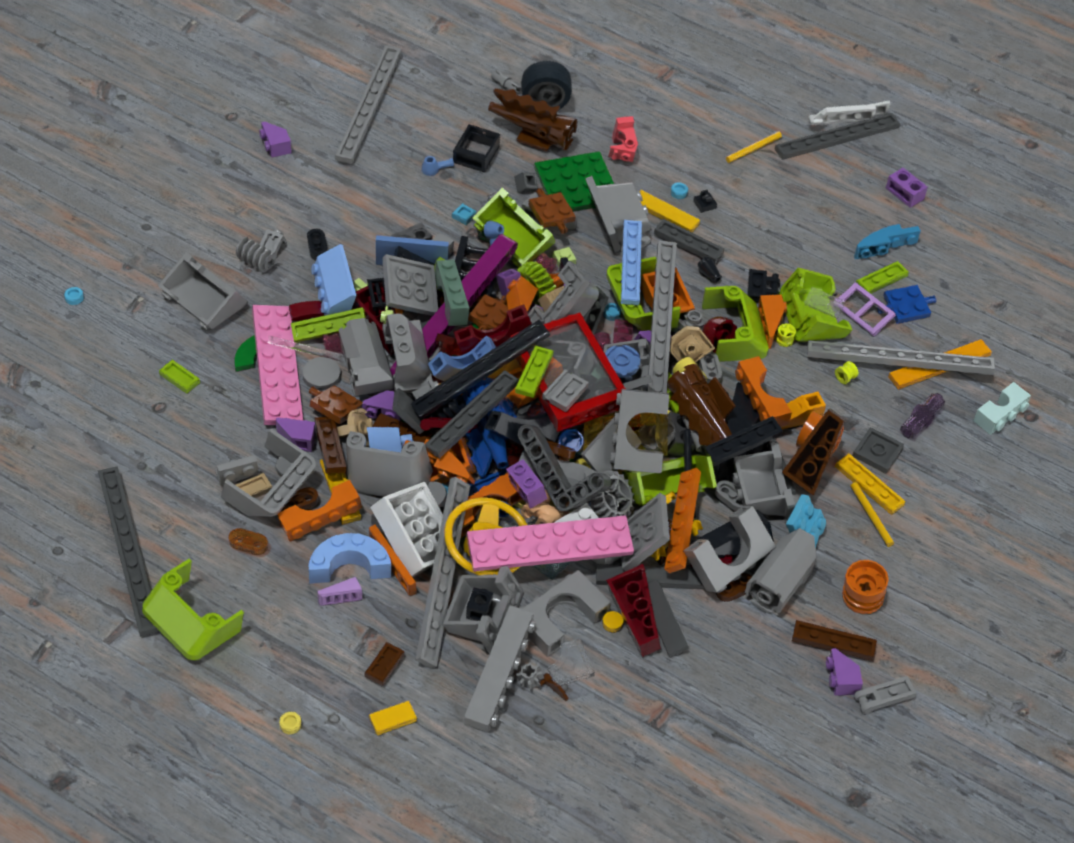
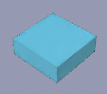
(463, 214)

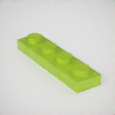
(327, 324)

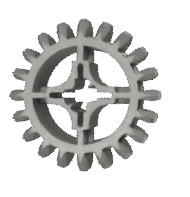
(616, 500)

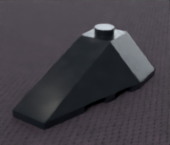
(726, 539)

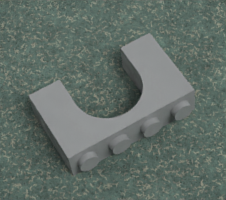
(625, 455)
(754, 546)
(574, 591)

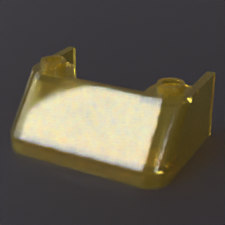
(660, 422)

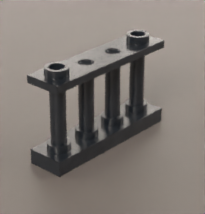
(462, 262)
(745, 442)

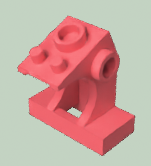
(626, 150)

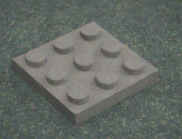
(410, 285)
(648, 531)

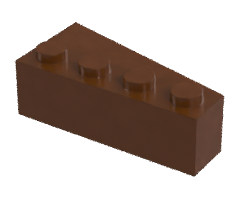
(814, 454)

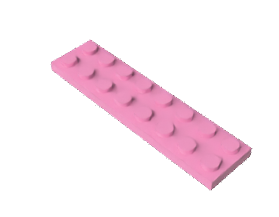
(276, 364)
(549, 543)

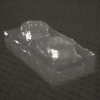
(824, 302)

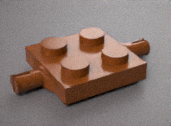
(552, 210)
(489, 312)
(334, 403)

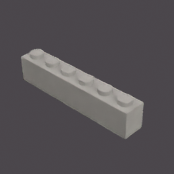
(499, 669)

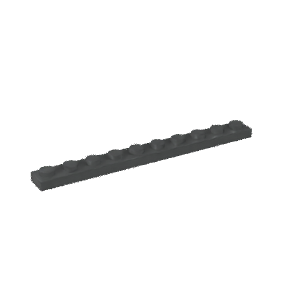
(127, 546)

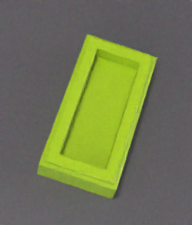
(179, 376)

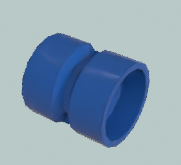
(573, 439)

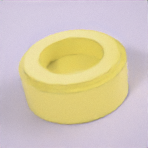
(290, 722)

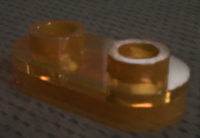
(249, 541)

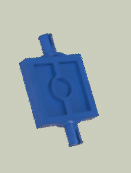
(908, 303)

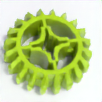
(538, 277)

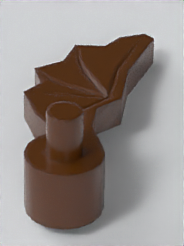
(555, 687)

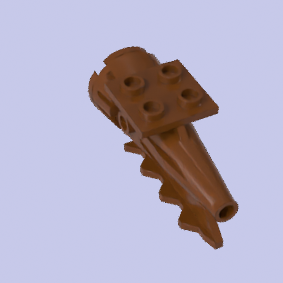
(538, 121)
(702, 403)

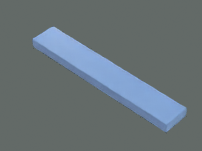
(631, 262)

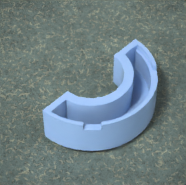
(349, 549)

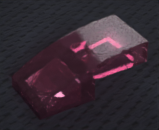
(622, 331)

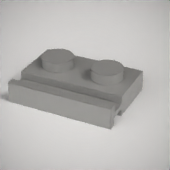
(565, 390)

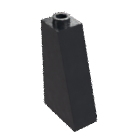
(743, 414)

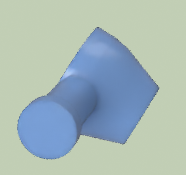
(431, 166)
(493, 230)

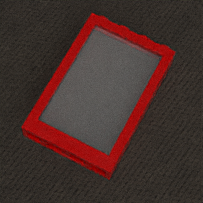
(580, 354)

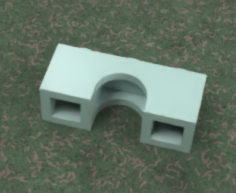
(1012, 401)

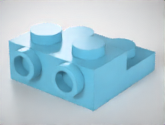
(807, 518)

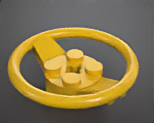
(487, 519)

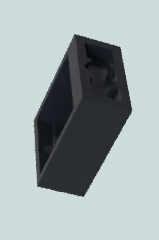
(473, 159)

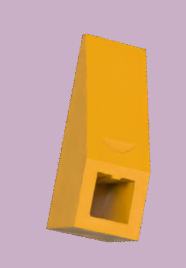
(803, 407)

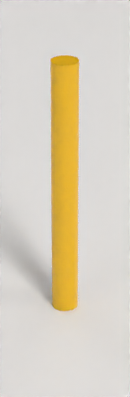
(753, 147)
(872, 514)

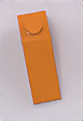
(520, 293)
(771, 313)

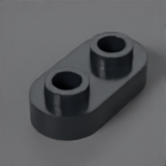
(316, 242)

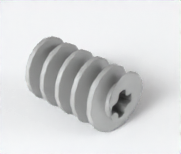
(255, 254)

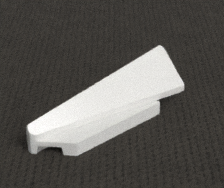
(849, 114)

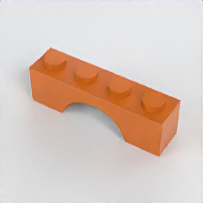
(751, 375)
(499, 489)
(298, 522)

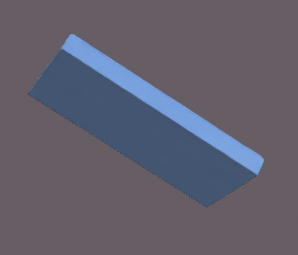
(426, 249)

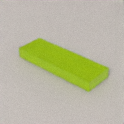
(883, 277)
(534, 371)

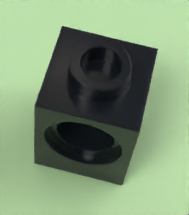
(476, 611)

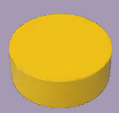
(612, 621)

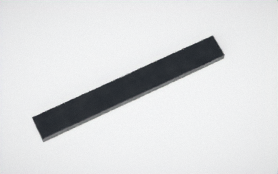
(480, 369)

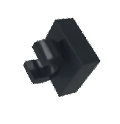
(705, 201)

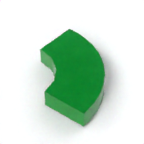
(245, 355)

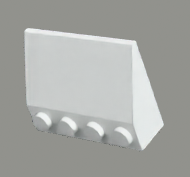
(411, 526)

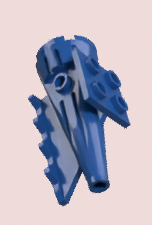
(482, 442)

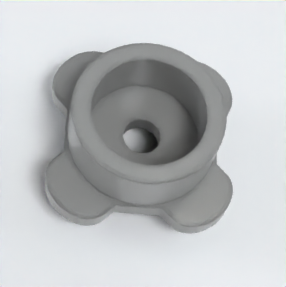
(694, 318)

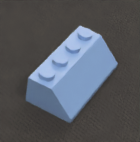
(334, 281)

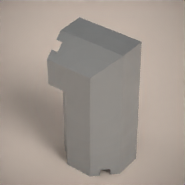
(365, 357)
(783, 571)

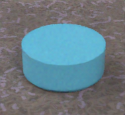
(679, 190)
(73, 295)
(612, 311)

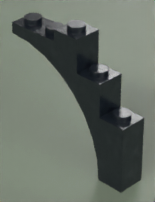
(508, 427)

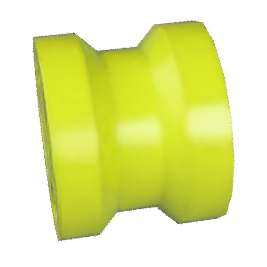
(785, 335)
(846, 373)

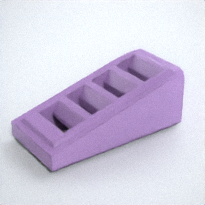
(341, 592)

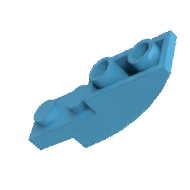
(885, 238)

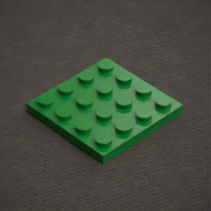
(569, 175)

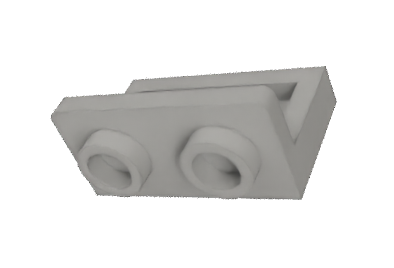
(237, 470)

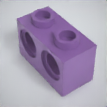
(906, 187)
(526, 483)

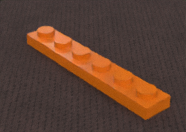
(682, 520)

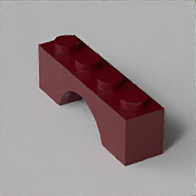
(514, 322)

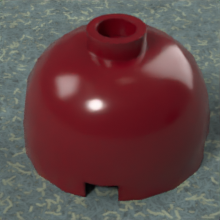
(719, 329)

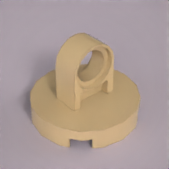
(357, 422)

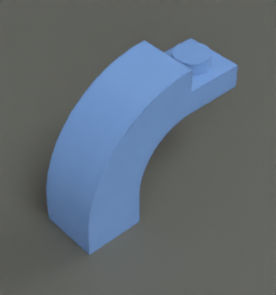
(446, 366)

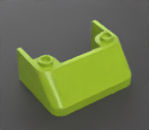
(635, 313)
(749, 339)
(648, 484)
(180, 623)

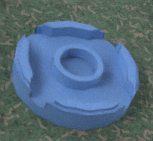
(624, 360)

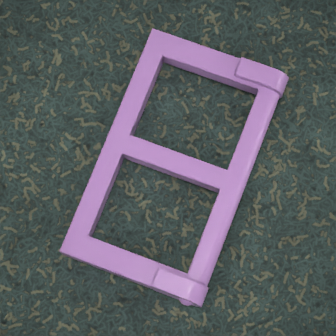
(872, 301)

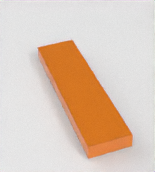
(397, 566)

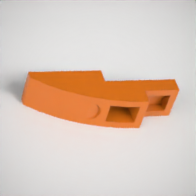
(449, 466)

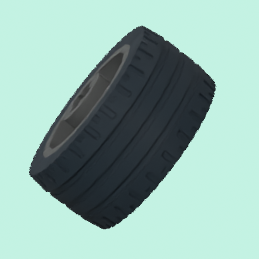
(547, 82)

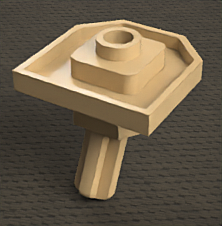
(690, 343)

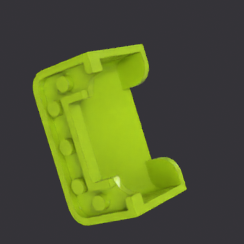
(517, 225)
(809, 322)

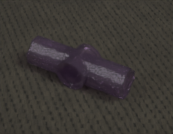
(922, 415)

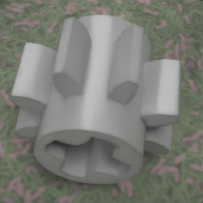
(530, 675)

